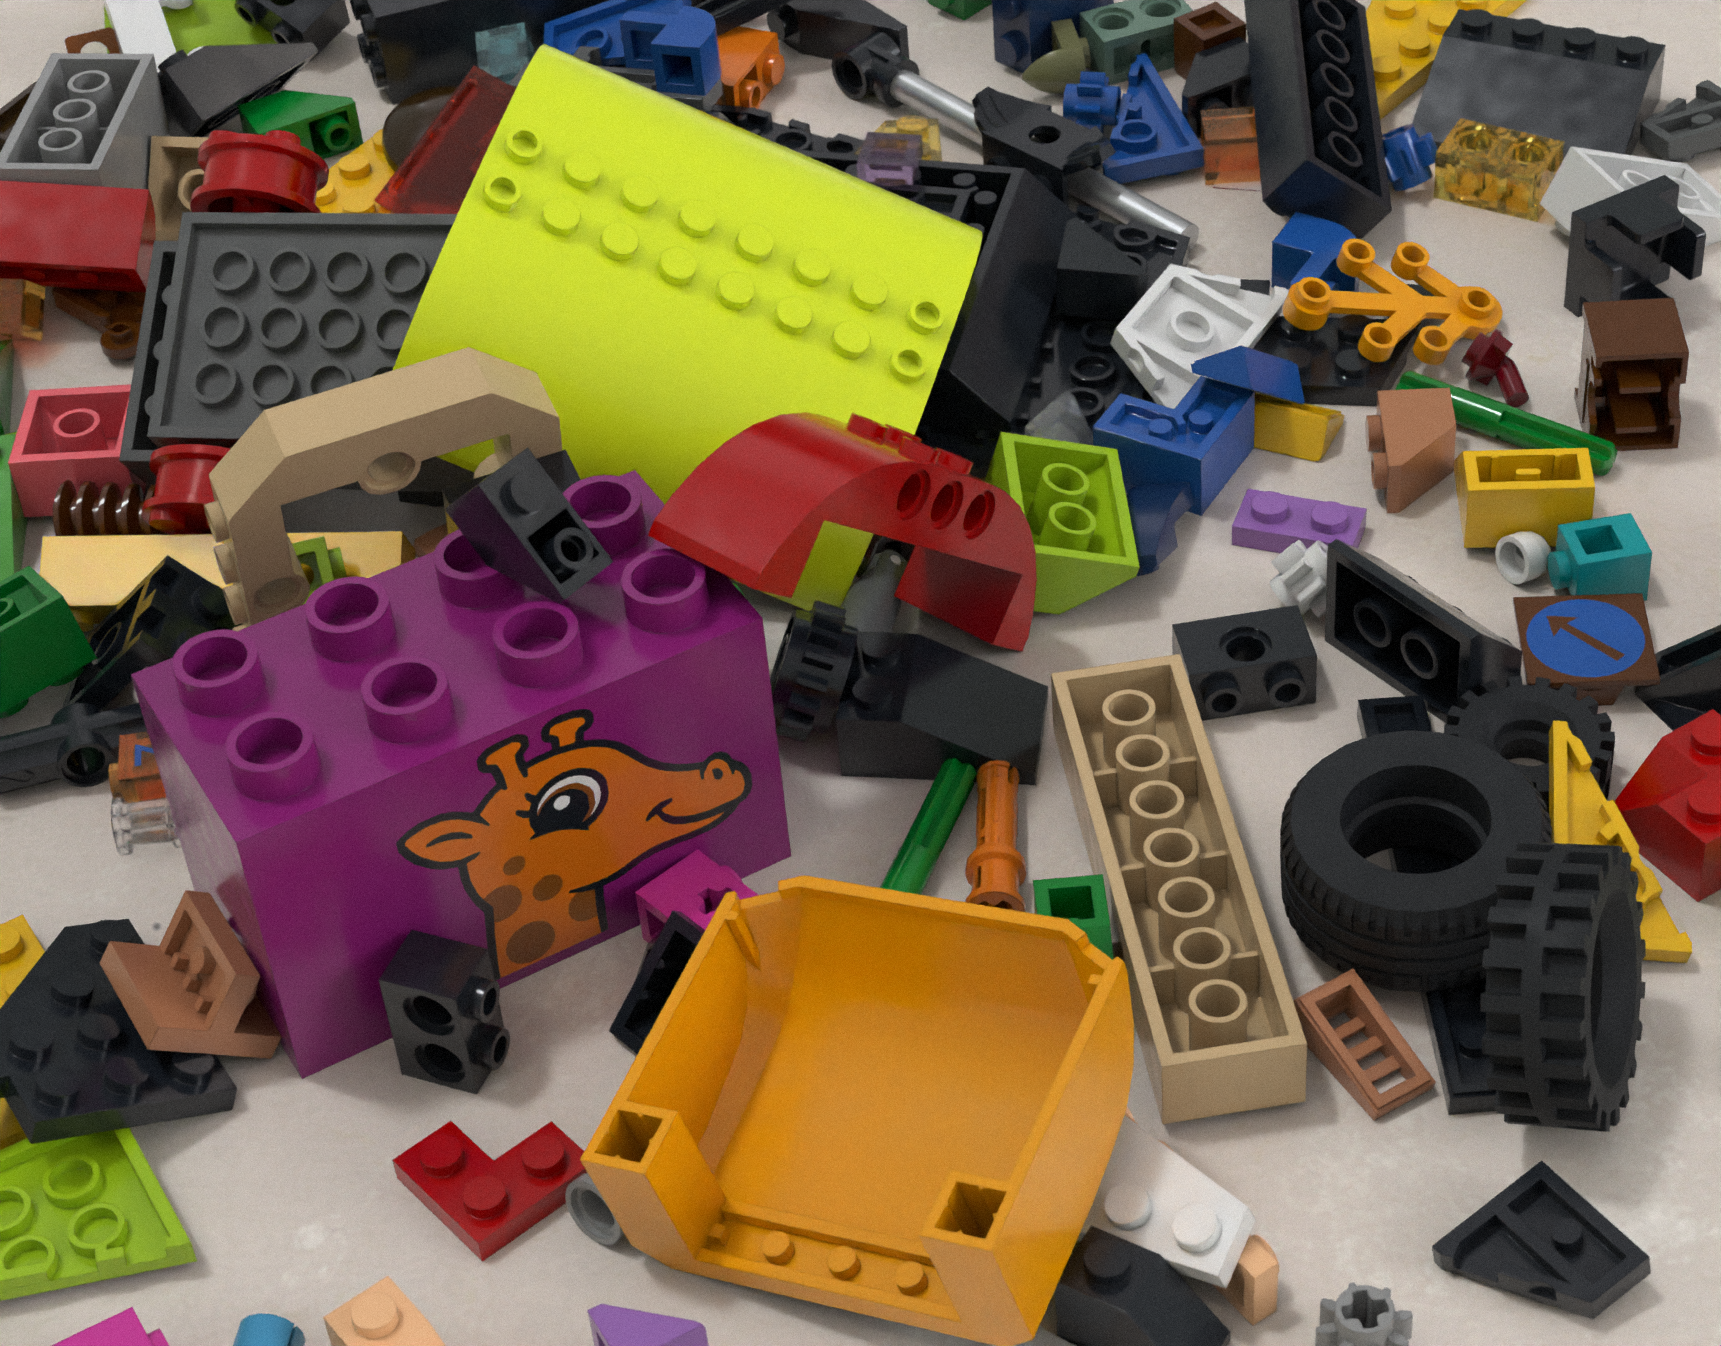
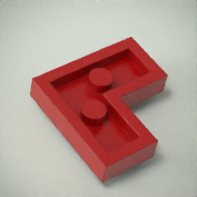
(489, 1199)

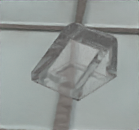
(1061, 421)

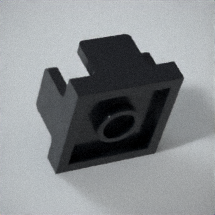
(1629, 245)

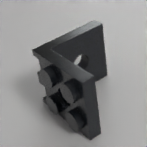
(148, 629)

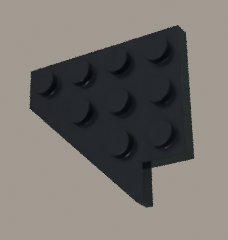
(78, 1060)

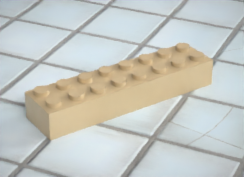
(1178, 892)

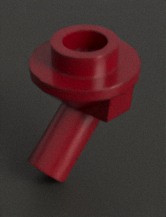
(1490, 359)

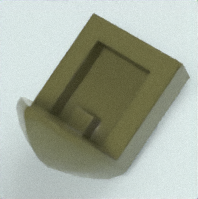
(1063, 64)

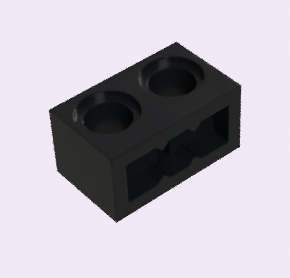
(444, 1011)

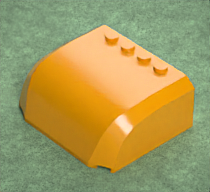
(875, 1106)

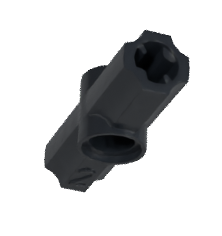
(71, 748)

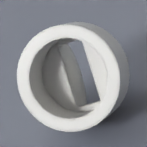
(1522, 556)

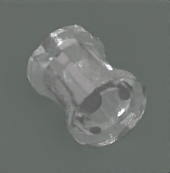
(142, 824)

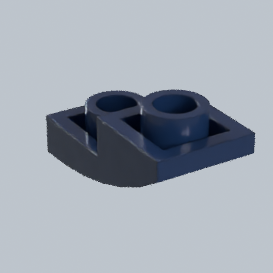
(1153, 519)

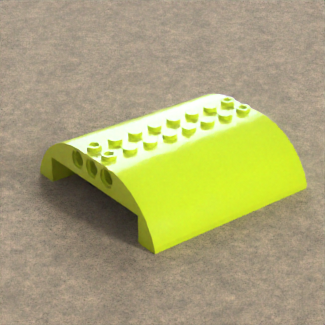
(688, 285)

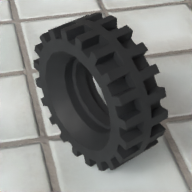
(1563, 985)

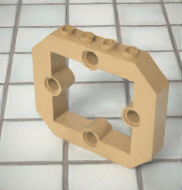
(363, 434)

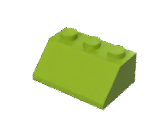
(1074, 513)

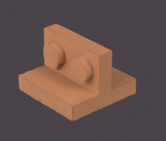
(193, 987)

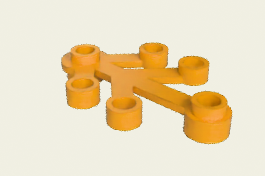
(1464, 309)

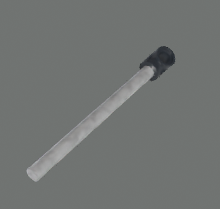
(880, 69)

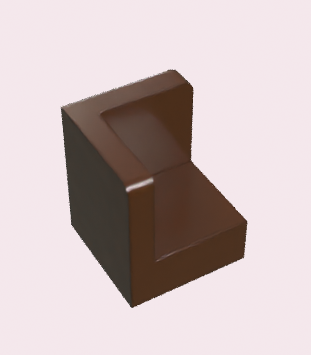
(1203, 30)

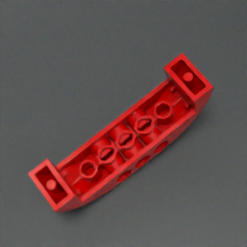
(770, 488)

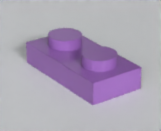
(1277, 520)

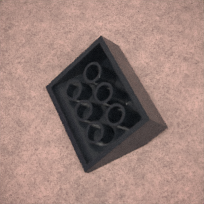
(1541, 82)

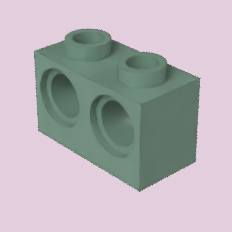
(1130, 29)

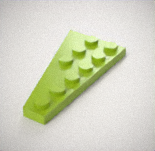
(82, 1214)

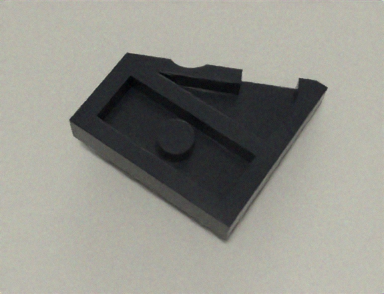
(1545, 1246)

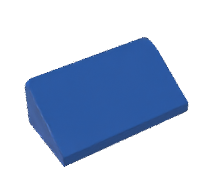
(1254, 372)

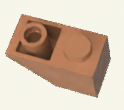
(1413, 442)

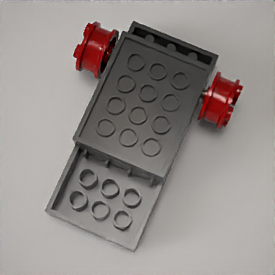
(263, 311)

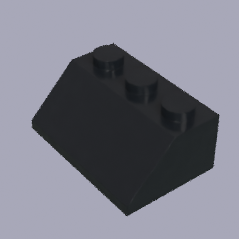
(1409, 632)

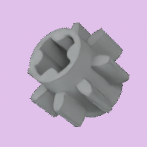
(1363, 1318)

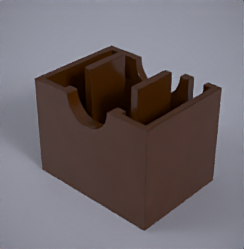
(1632, 373)

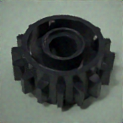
(811, 670)

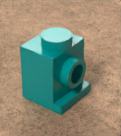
(1601, 557)

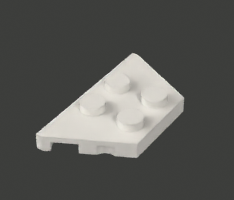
(1187, 320)

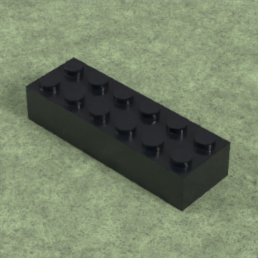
(1317, 111)

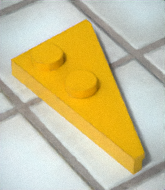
(1585, 817)

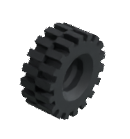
(1518, 724)

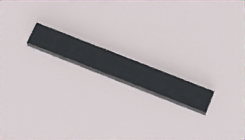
(1454, 1013)

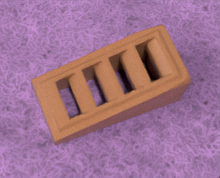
(1351, 996)

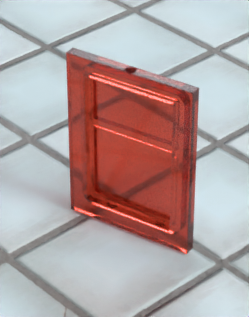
(450, 151)

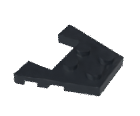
(1329, 357)

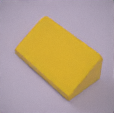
(1294, 428)

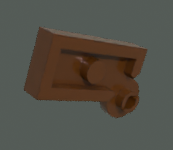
(109, 312)

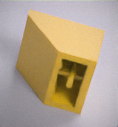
(1522, 492)

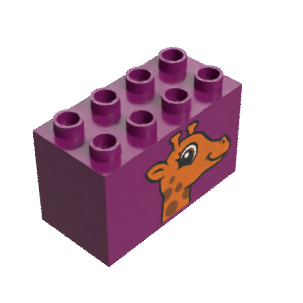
(465, 763)

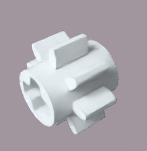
(1302, 577)

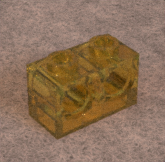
(1496, 168)

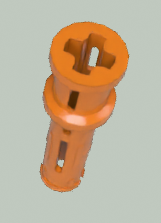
(996, 865)

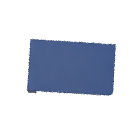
(1193, 443)

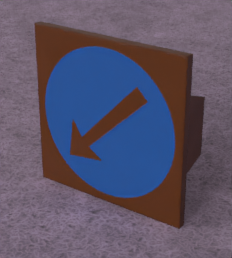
(1587, 643)

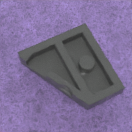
(1685, 128)

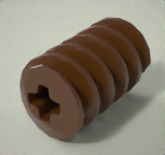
(101, 515)

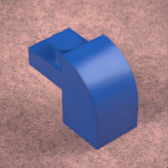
(677, 48)
(1310, 249)

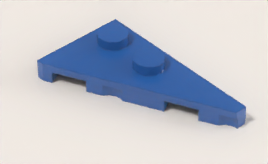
(1150, 130)

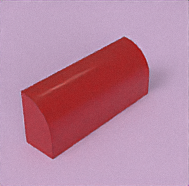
(76, 235)

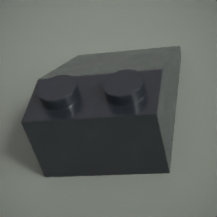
(210, 83)
(924, 702)

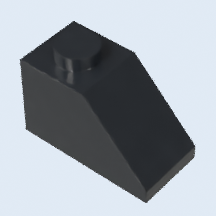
(1129, 1298)

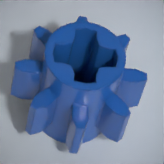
(1092, 101)
(1408, 156)

